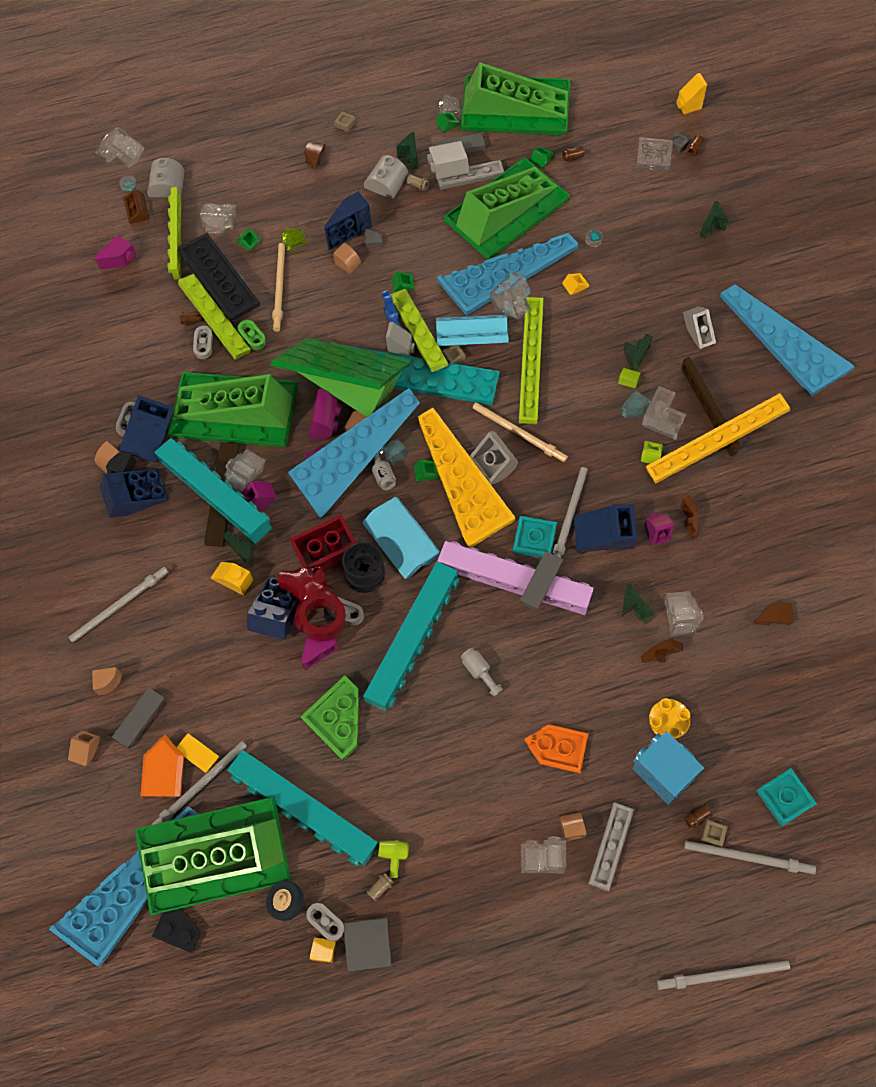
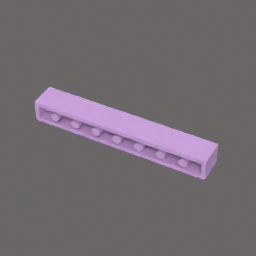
(513, 576)

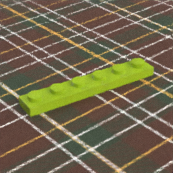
(174, 238)
(214, 316)
(418, 329)

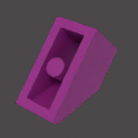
(115, 254)
(260, 494)
(658, 528)
(317, 651)

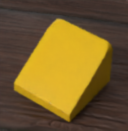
(575, 283)
(322, 950)

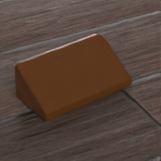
(136, 206)

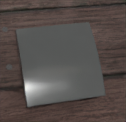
(367, 944)

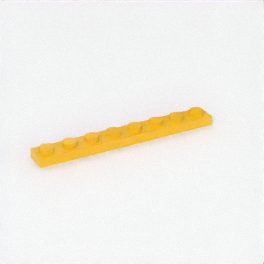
(718, 438)

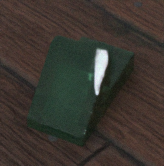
(408, 149)
(715, 219)
(636, 354)
(244, 549)
(633, 600)

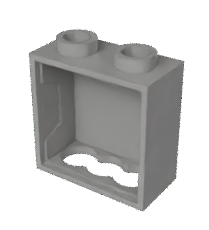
(448, 160)

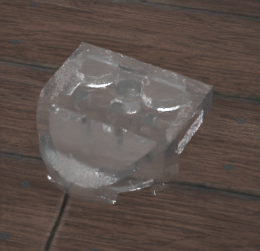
(218, 217)

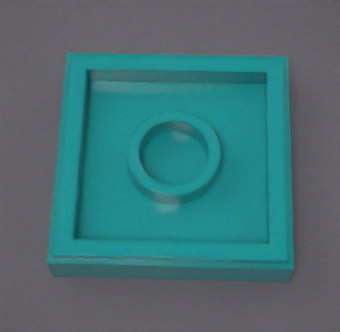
(534, 536)
(786, 797)

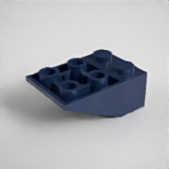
(348, 220)
(146, 428)
(132, 491)
(606, 529)
(272, 611)

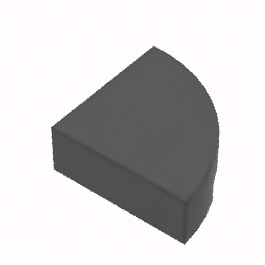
(680, 141)
(372, 238)

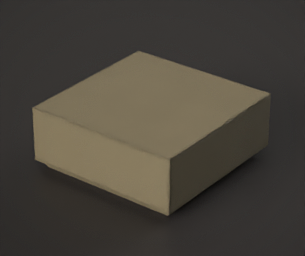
(345, 121)
(454, 354)
(714, 833)

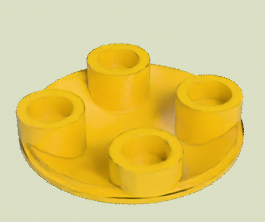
(671, 717)

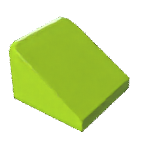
(629, 378)
(651, 452)

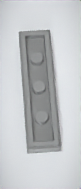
(476, 174)
(611, 847)

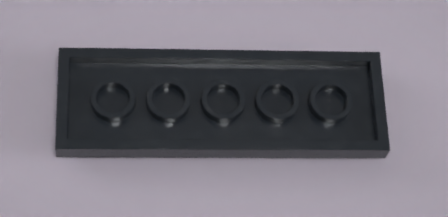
(219, 277)

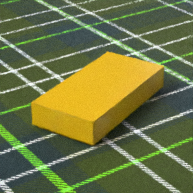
(198, 753)

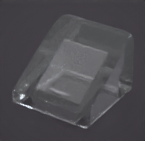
(449, 104)

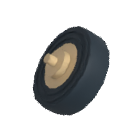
(284, 900)

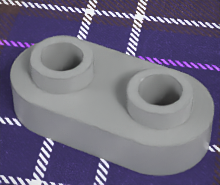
(203, 344)
(124, 418)
(350, 609)
(326, 922)

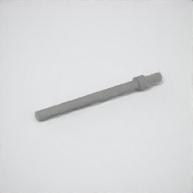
(559, 548)
(149, 581)
(167, 815)
(791, 865)
(682, 981)

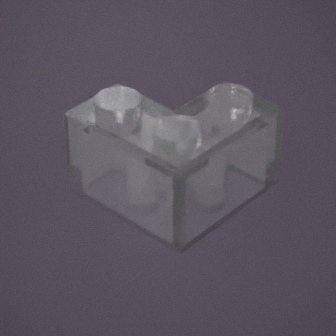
(120, 146)
(511, 296)
(661, 416)
(243, 470)
(682, 613)
(545, 857)

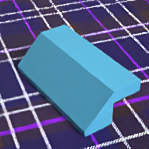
(472, 330)
(401, 537)

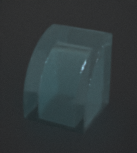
(635, 405)
(394, 451)

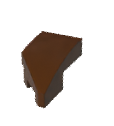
(313, 152)
(691, 512)
(776, 613)
(661, 649)

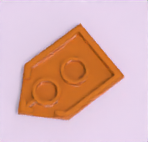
(558, 747)
(162, 770)

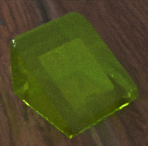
(293, 238)

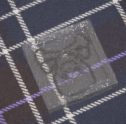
(654, 153)

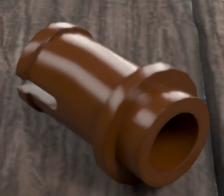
(693, 148)
(573, 153)
(186, 318)
(697, 816)

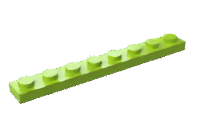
(531, 362)

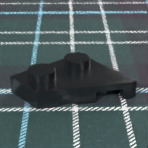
(178, 930)

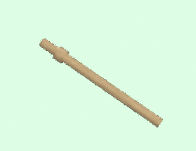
(277, 314)
(548, 449)

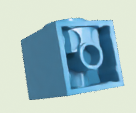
(667, 766)

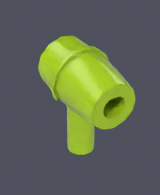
(395, 851)

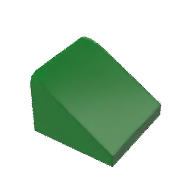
(447, 121)
(541, 156)
(248, 239)
(402, 281)
(425, 470)

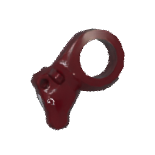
(312, 591)

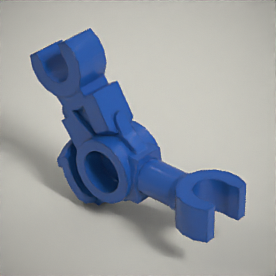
(389, 309)

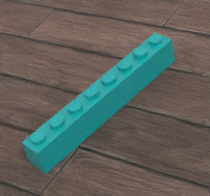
(213, 490)
(411, 637)
(304, 809)

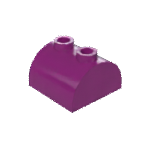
(324, 415)

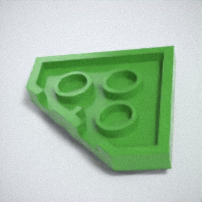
(336, 718)

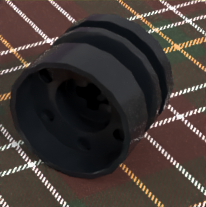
(361, 558)

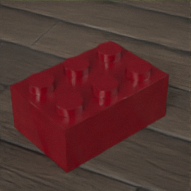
(323, 544)

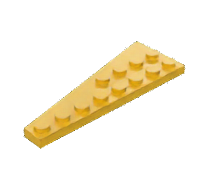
(471, 496)

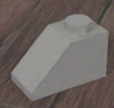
(700, 326)
(399, 340)

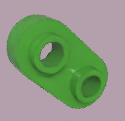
(253, 336)

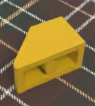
(692, 95)
(233, 577)

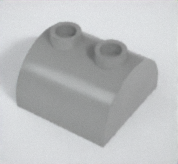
(163, 176)
(387, 177)
(494, 458)

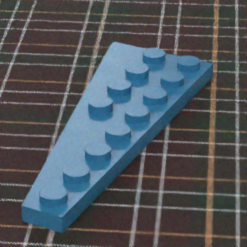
(472, 285)
(801, 354)
(335, 466)
(108, 911)

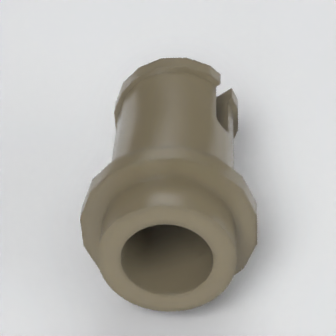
(417, 182)
(380, 887)

